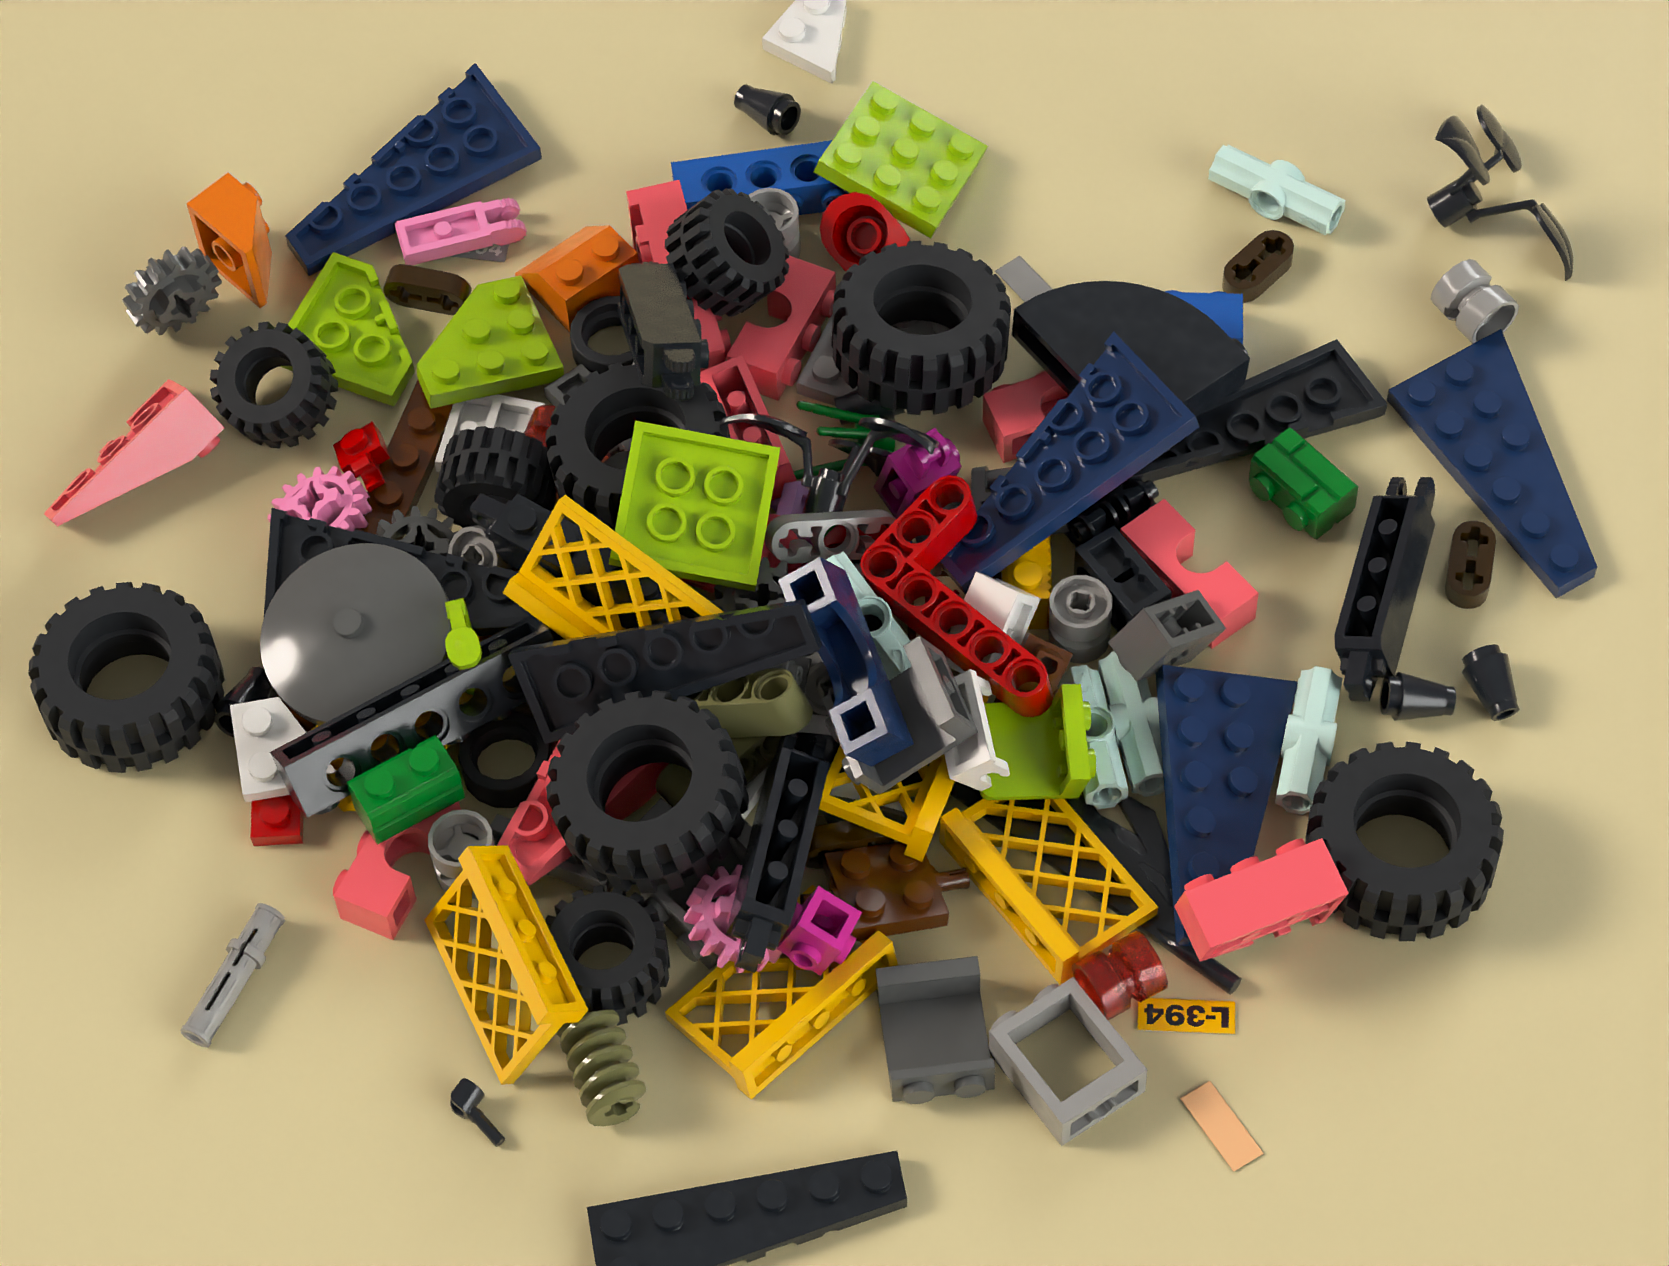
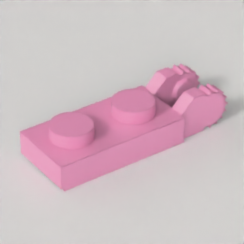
(459, 230)

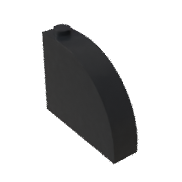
(1173, 338)

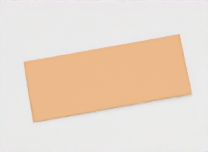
(1221, 1126)

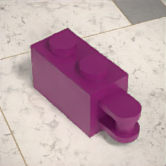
(913, 470)

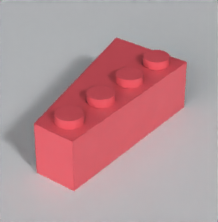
(650, 215)

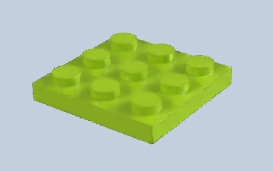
(901, 158)
(697, 503)

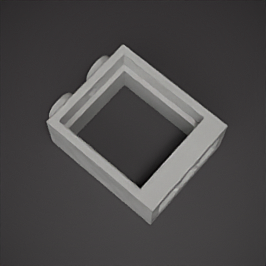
(1094, 1100)

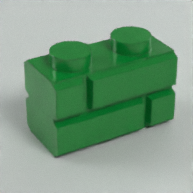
(1302, 484)
(406, 789)

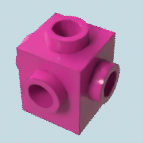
(820, 932)

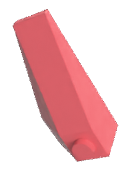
(162, 437)
(533, 832)

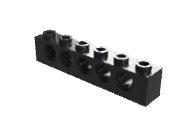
(395, 712)

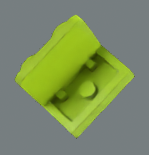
(1043, 752)

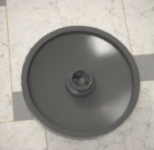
(352, 629)

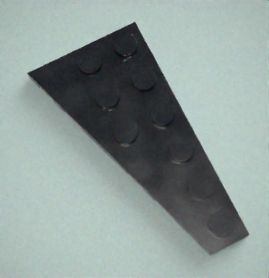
(299, 540)

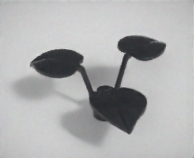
(1462, 195)
(831, 488)

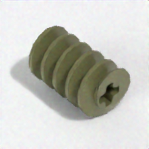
(602, 1067)

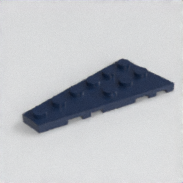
(423, 169)
(1490, 441)
(1077, 455)
(1218, 767)

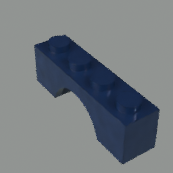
(864, 703)

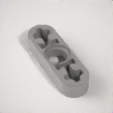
(802, 552)

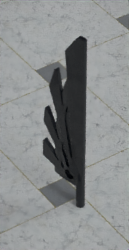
(1140, 853)

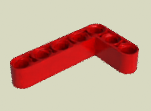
(946, 608)

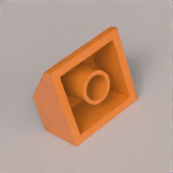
(234, 235)
(578, 271)

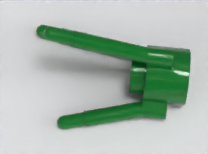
(857, 433)

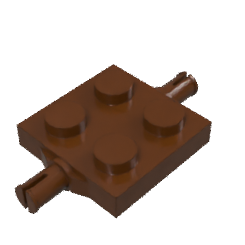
(890, 889)

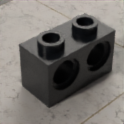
(1123, 572)

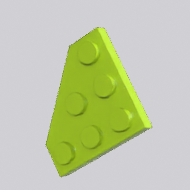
(356, 330)
(489, 347)

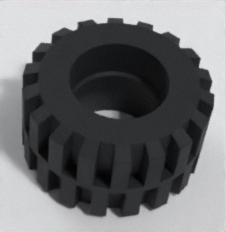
(727, 252)
(246, 365)
(492, 464)
(619, 920)

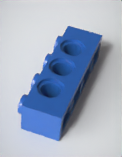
(779, 168)

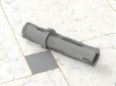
(242, 958)

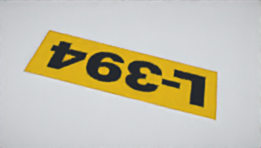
(1186, 1016)

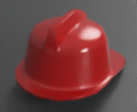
(856, 226)

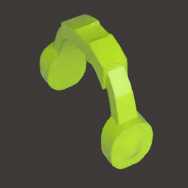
(462, 641)

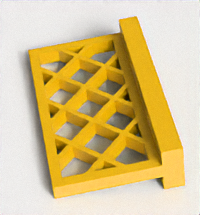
(560, 601)
(921, 815)
(1019, 904)
(523, 949)
(794, 1031)

